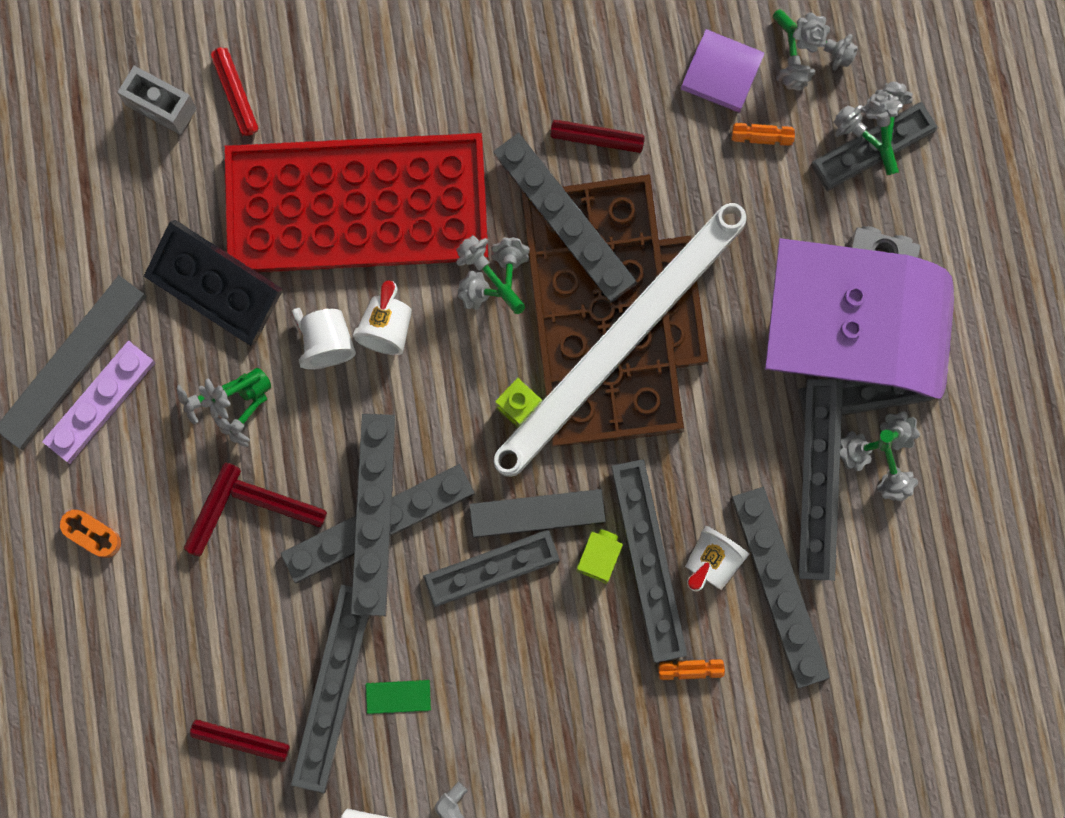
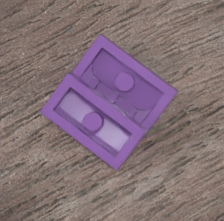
(722, 70)

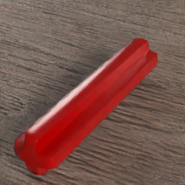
(234, 91)

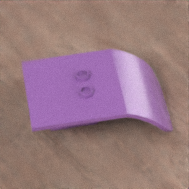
(861, 316)

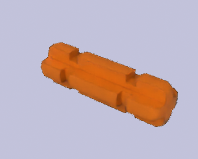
(763, 134)
(691, 669)

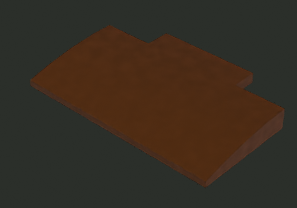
(574, 314)

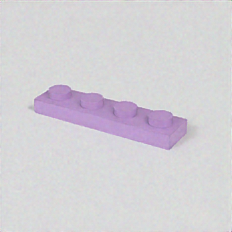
(98, 402)

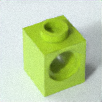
(517, 402)
(600, 556)

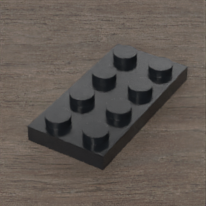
(213, 282)

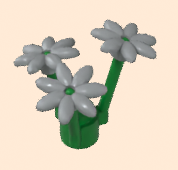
(249, 386)

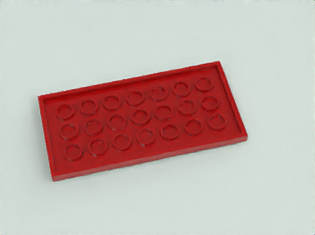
(354, 201)

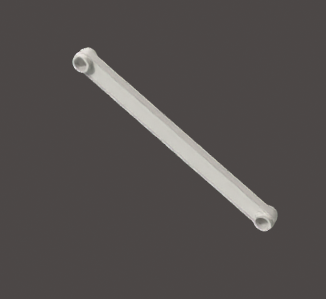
(620, 339)

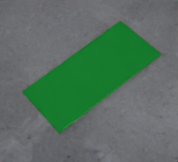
(398, 696)

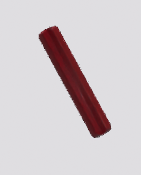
(597, 136)
(279, 503)
(212, 509)
(239, 740)

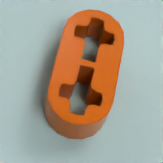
(86, 540)

